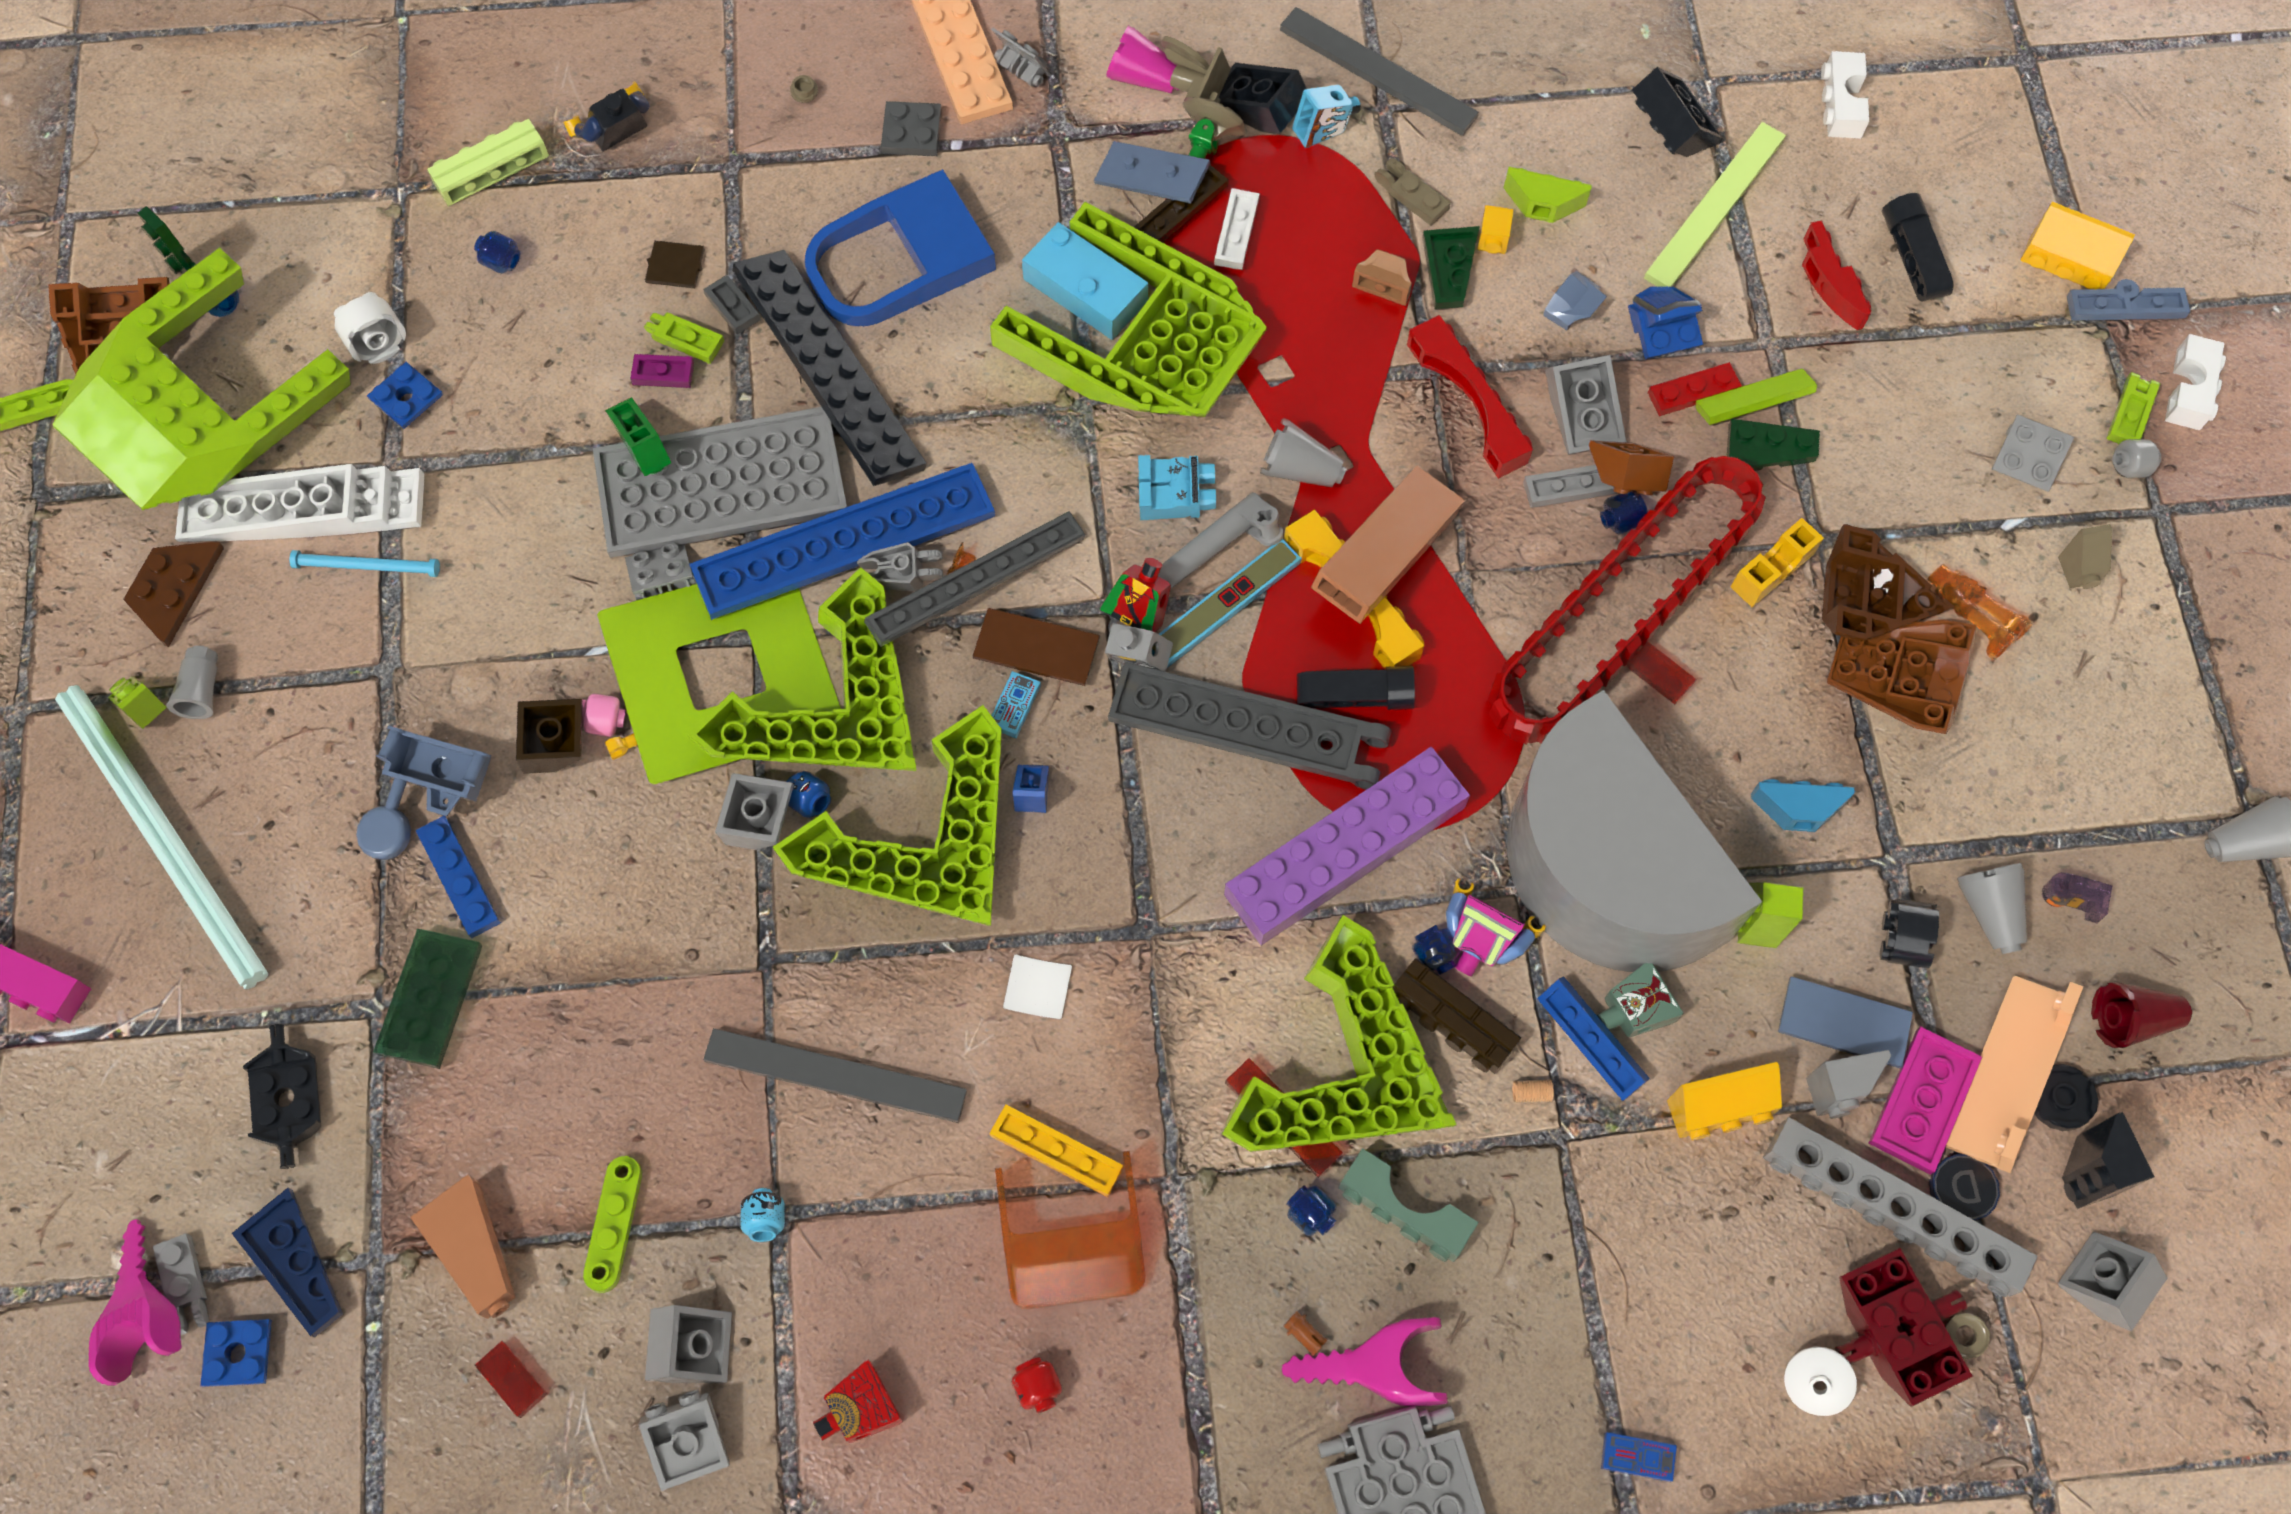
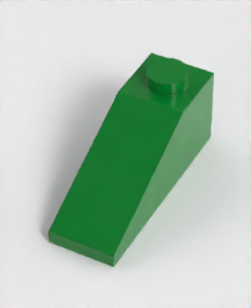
(639, 437)

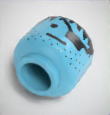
(762, 1215)

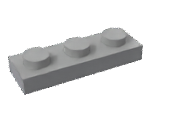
(1565, 486)

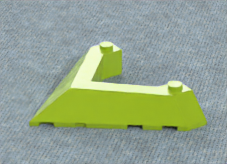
(865, 734)
(946, 879)
(1393, 1082)

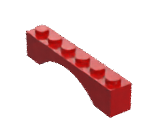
(1439, 350)

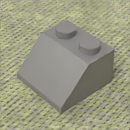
(753, 811)
(1845, 1082)
(2114, 1280)
(688, 1345)

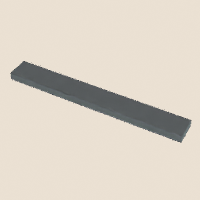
(1379, 71)
(974, 579)
(835, 1075)

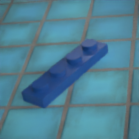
(458, 877)
(1593, 1038)

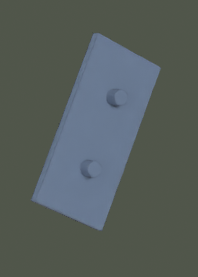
(1152, 172)
(1844, 1021)

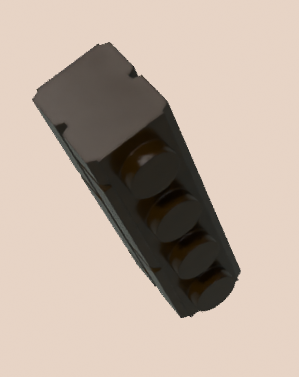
(1455, 1017)

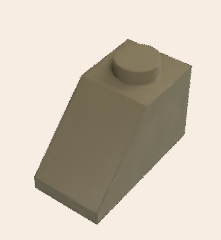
(2087, 557)

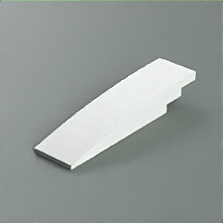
(304, 505)

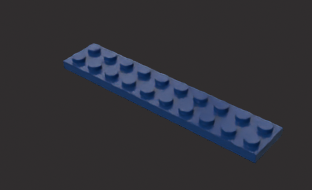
(840, 539)

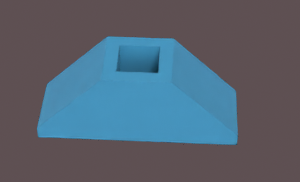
(1800, 804)

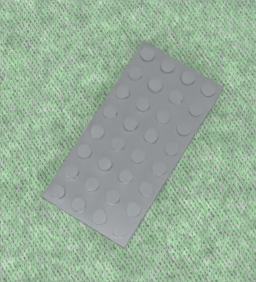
(721, 482)

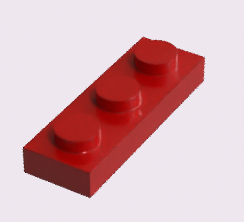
(1686, 390)

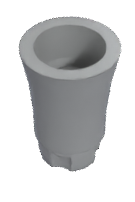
(195, 684)

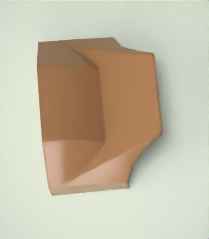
(1384, 277)

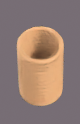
(1529, 1090)

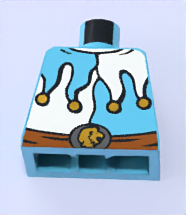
(1323, 114)

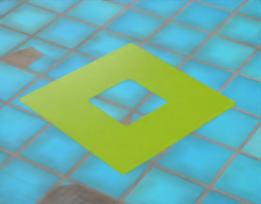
(643, 649)

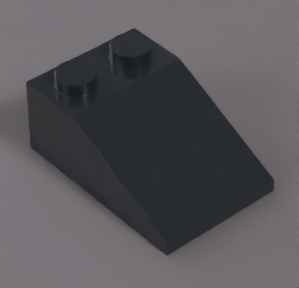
(1263, 95)

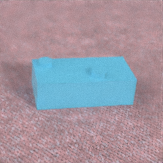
(1085, 280)

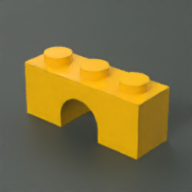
(1784, 558)

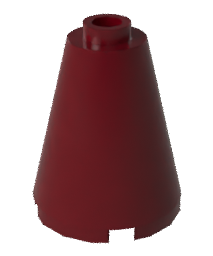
(2137, 1013)

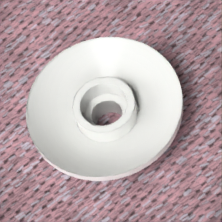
(1820, 1365)

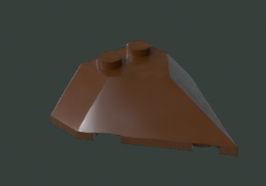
(1872, 589)

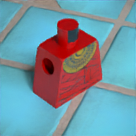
(858, 1407)

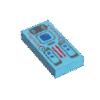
(1015, 703)

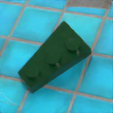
(165, 242)
(1449, 263)
(1771, 444)

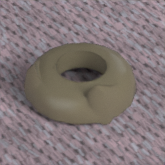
(1980, 1330)

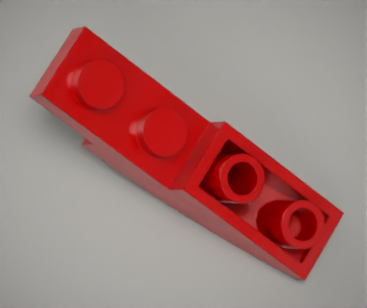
(1834, 284)

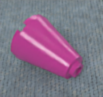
(1141, 63)

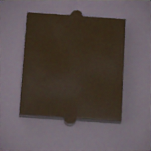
(674, 264)

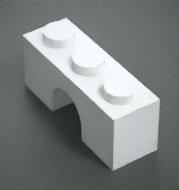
(1844, 113)
(2201, 363)

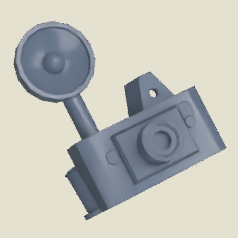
(439, 766)

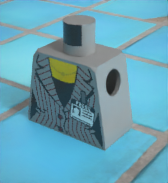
(1135, 647)

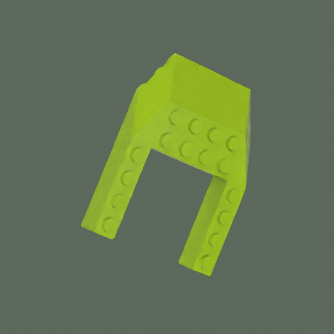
(1173, 352)
(153, 424)

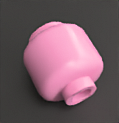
(602, 715)

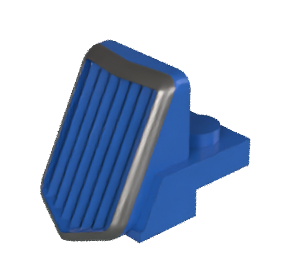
(1665, 321)

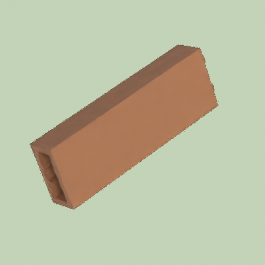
(1387, 544)

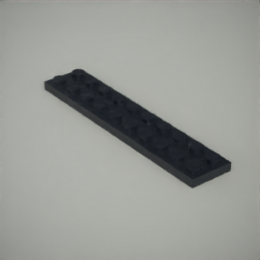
(829, 367)

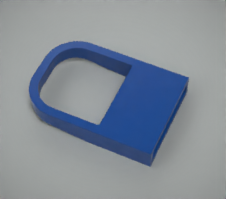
(934, 232)

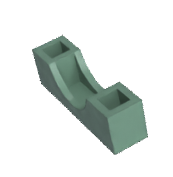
(1442, 1230)

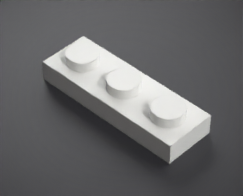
(1236, 229)

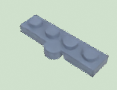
(2128, 303)

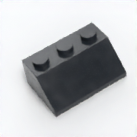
(1676, 113)
(2104, 1163)

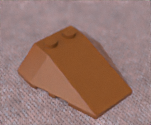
(90, 314)

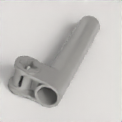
(1248, 516)

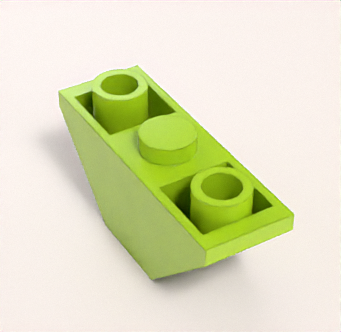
(1545, 195)
(136, 701)

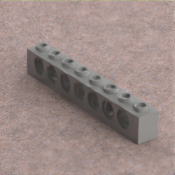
(2011, 1260)

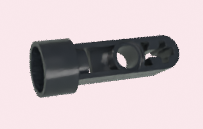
(1918, 246)
(1358, 688)

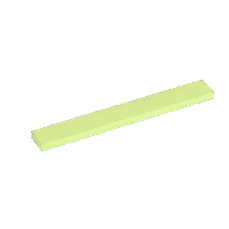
(1715, 206)

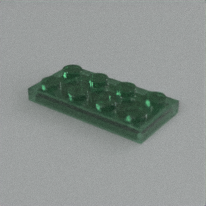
(428, 998)

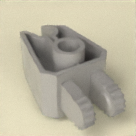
(901, 566)

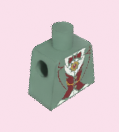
(1640, 1003)

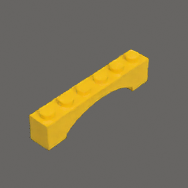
(1396, 642)

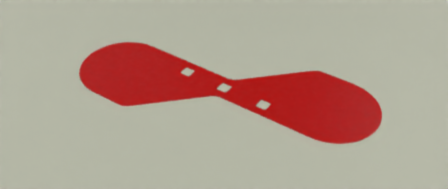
(1298, 273)

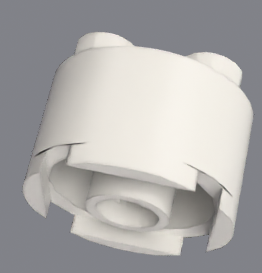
(369, 328)

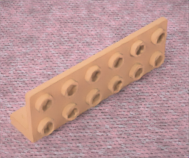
(2013, 1072)

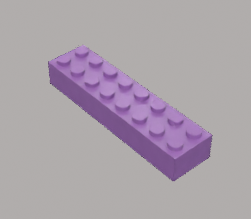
(1346, 845)

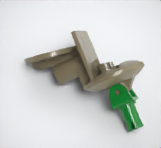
(1203, 88)

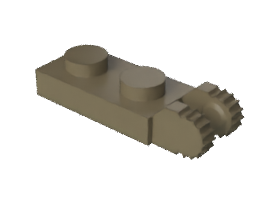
(1412, 192)

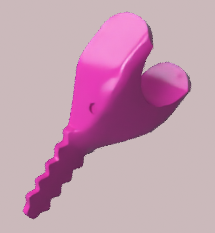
(132, 1317)
(1372, 1365)

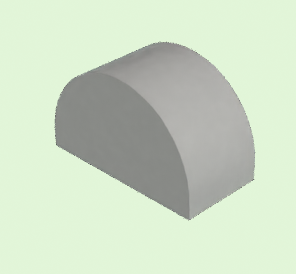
(1617, 851)

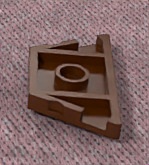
(170, 585)

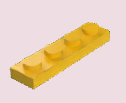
(1056, 1150)

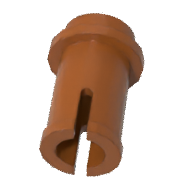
(1305, 1333)

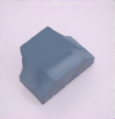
(1574, 300)

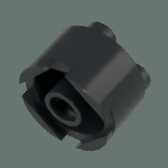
(1910, 933)

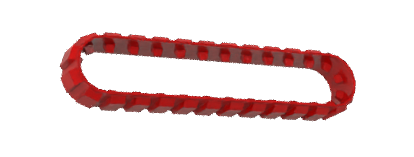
(1718, 470)

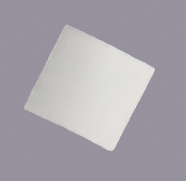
(1037, 987)

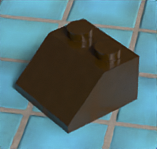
(548, 734)

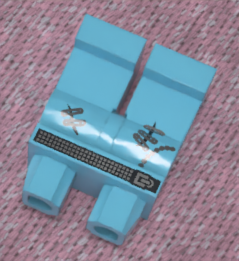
(1172, 487)

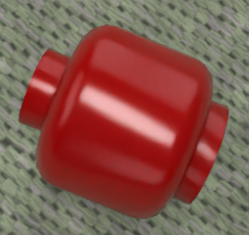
(1036, 1385)

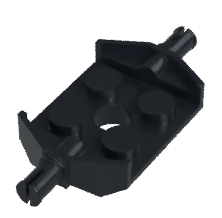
(271, 1074)

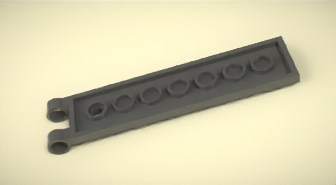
(1245, 723)

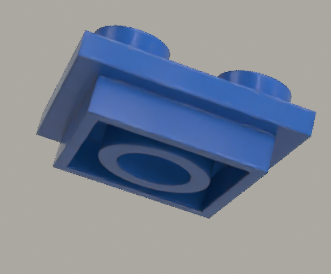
(401, 382)
(219, 1343)

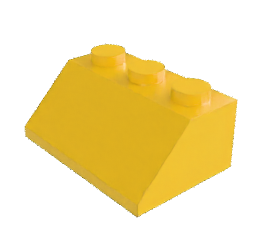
(2076, 247)
(1726, 1101)

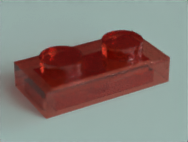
(1661, 673)
(511, 1379)

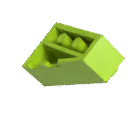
(1774, 917)

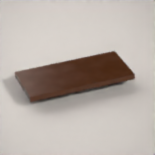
(1036, 646)

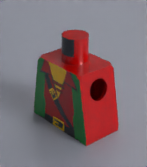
(1139, 597)

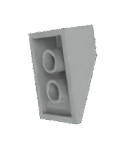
(1586, 403)

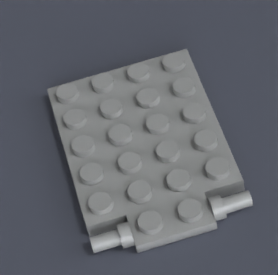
(1401, 1468)

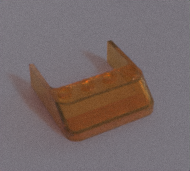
(1074, 1261)

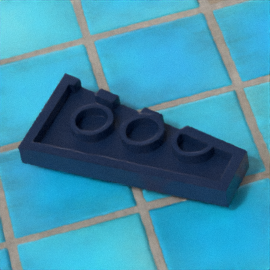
(289, 1260)

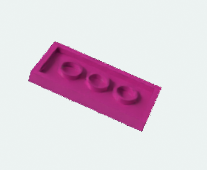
(1925, 1100)

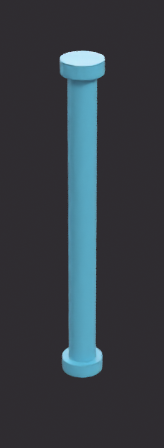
(298, 559)

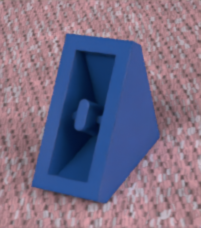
(1031, 788)

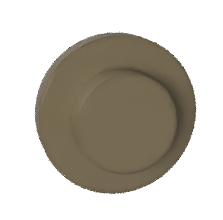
(803, 89)

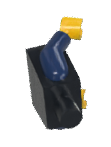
(612, 118)

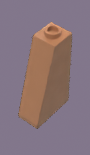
(467, 1245)

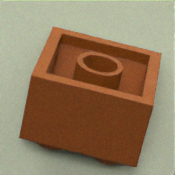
(1631, 466)

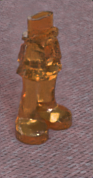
(1966, 595)

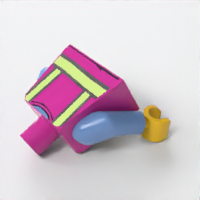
(1485, 931)

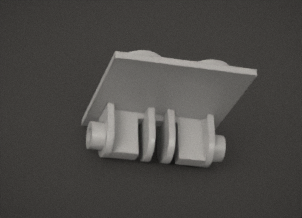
(1020, 59)
(2032, 452)
(659, 568)

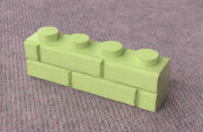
(488, 162)

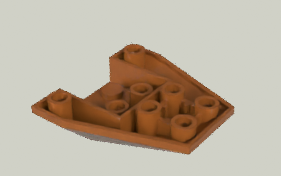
(1908, 671)

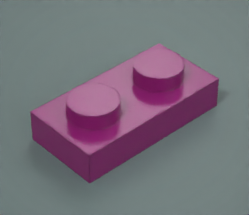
(662, 370)

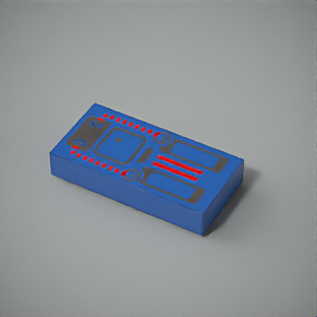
(1638, 1457)

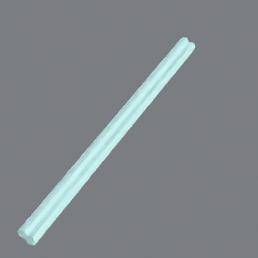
(162, 838)

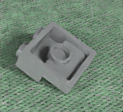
(683, 1439)

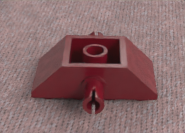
(1923, 1356)

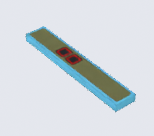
(1229, 599)

